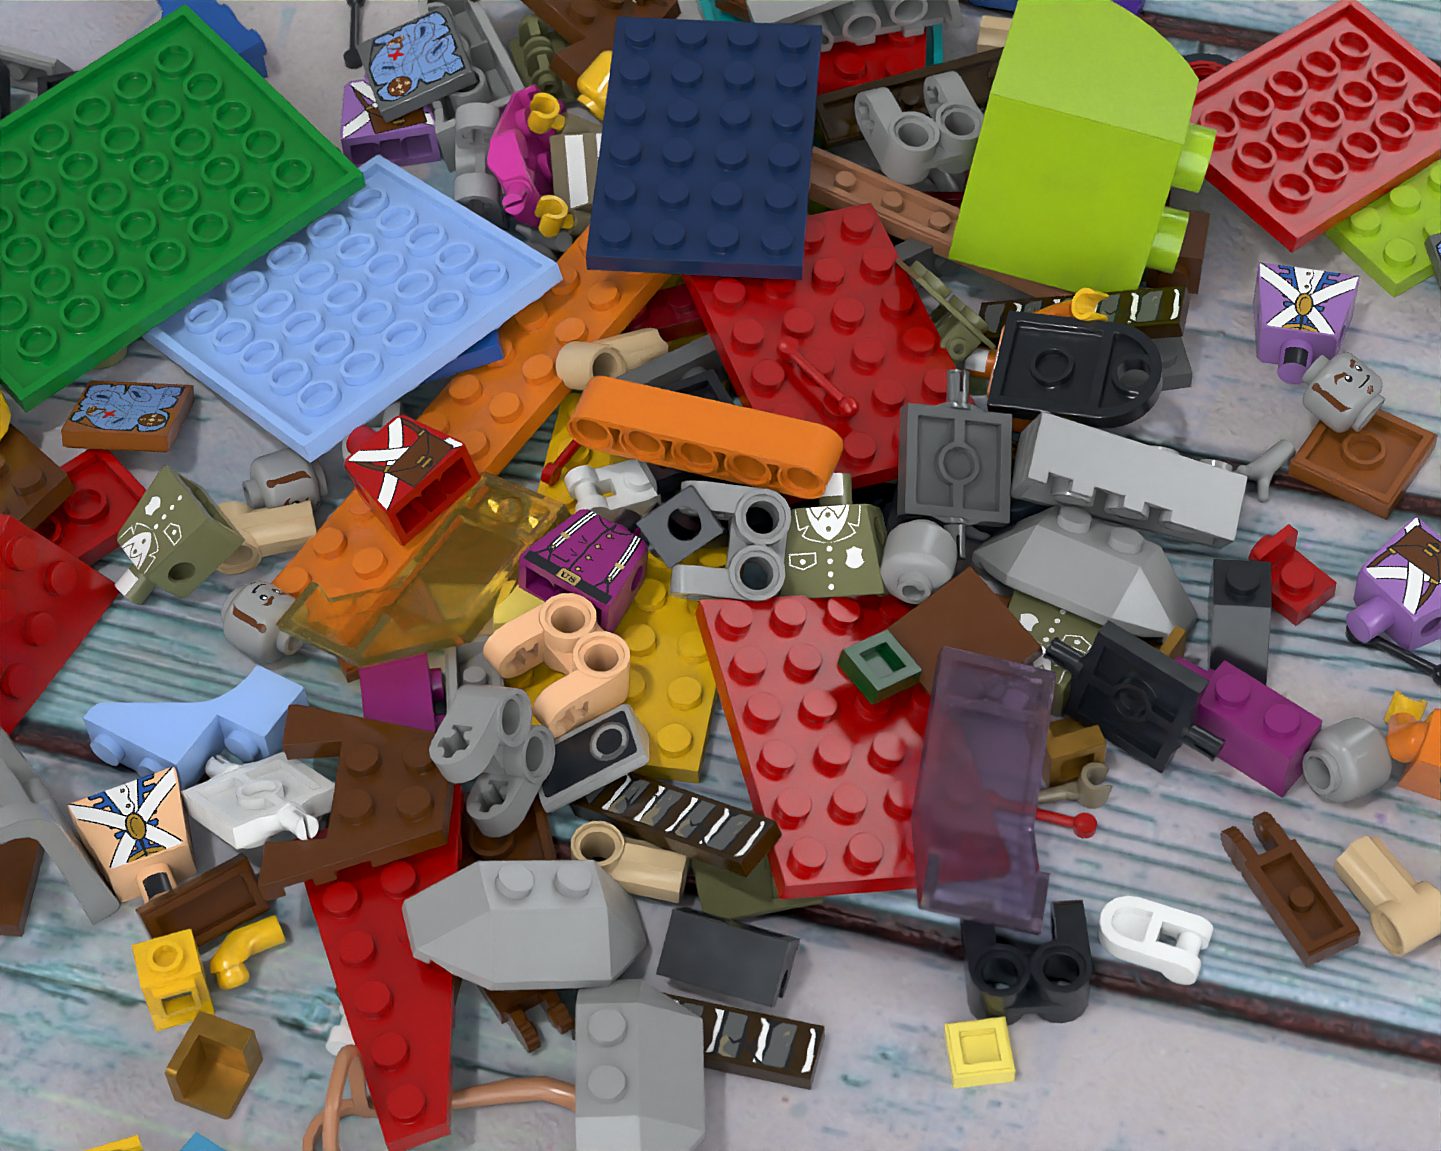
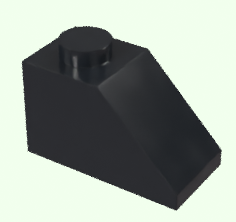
(1240, 616)

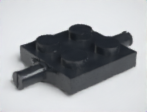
(1135, 696)

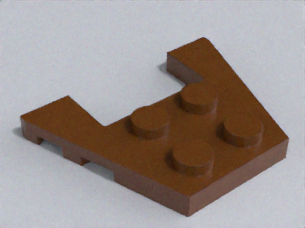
(585, 25)
(29, 480)
(383, 804)

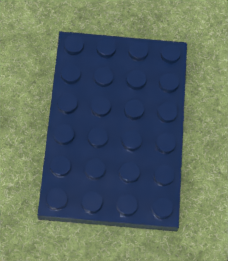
(706, 149)

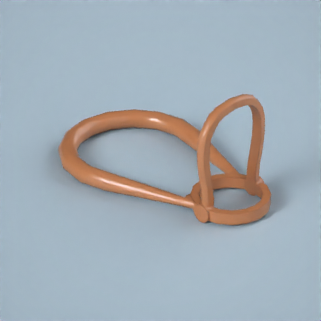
(497, 1092)

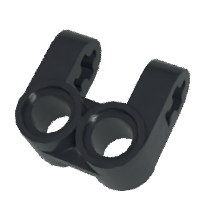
(1029, 974)

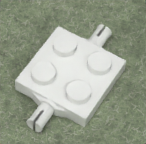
(259, 799)

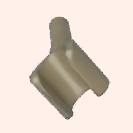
(1082, 790)

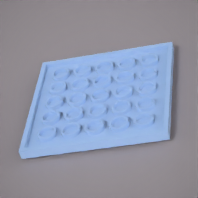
(354, 309)

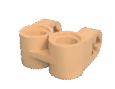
(569, 641)

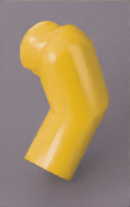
(239, 946)

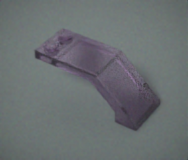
(982, 791)

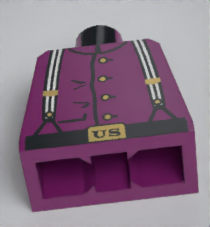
(589, 559)

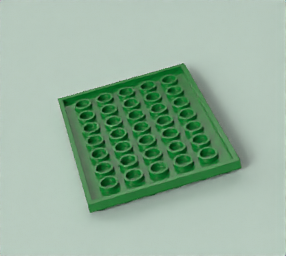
(143, 196)

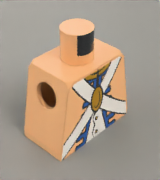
(138, 835)

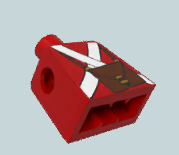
(408, 473)

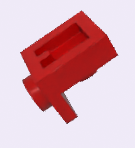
(1296, 582)

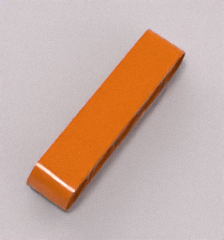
(705, 437)

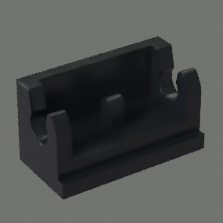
(727, 956)

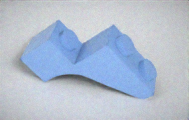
(188, 734)

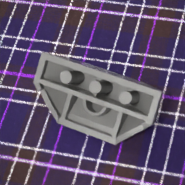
(1090, 571)
(527, 925)
(637, 1070)

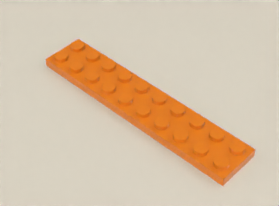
(485, 408)

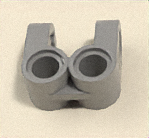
(911, 141)
(475, 183)
(744, 545)
(501, 749)

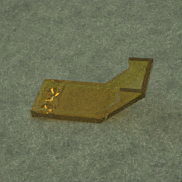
(443, 590)

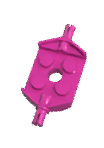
(522, 158)

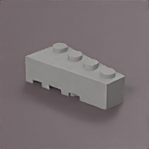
(858, 19)
(490, 64)
(1127, 481)

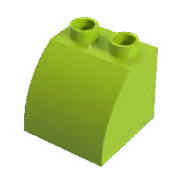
(1082, 151)

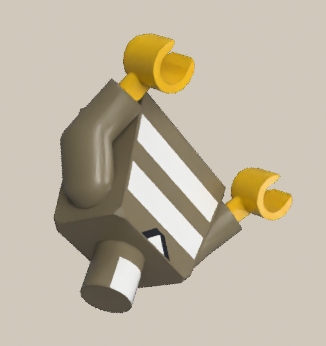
(573, 167)

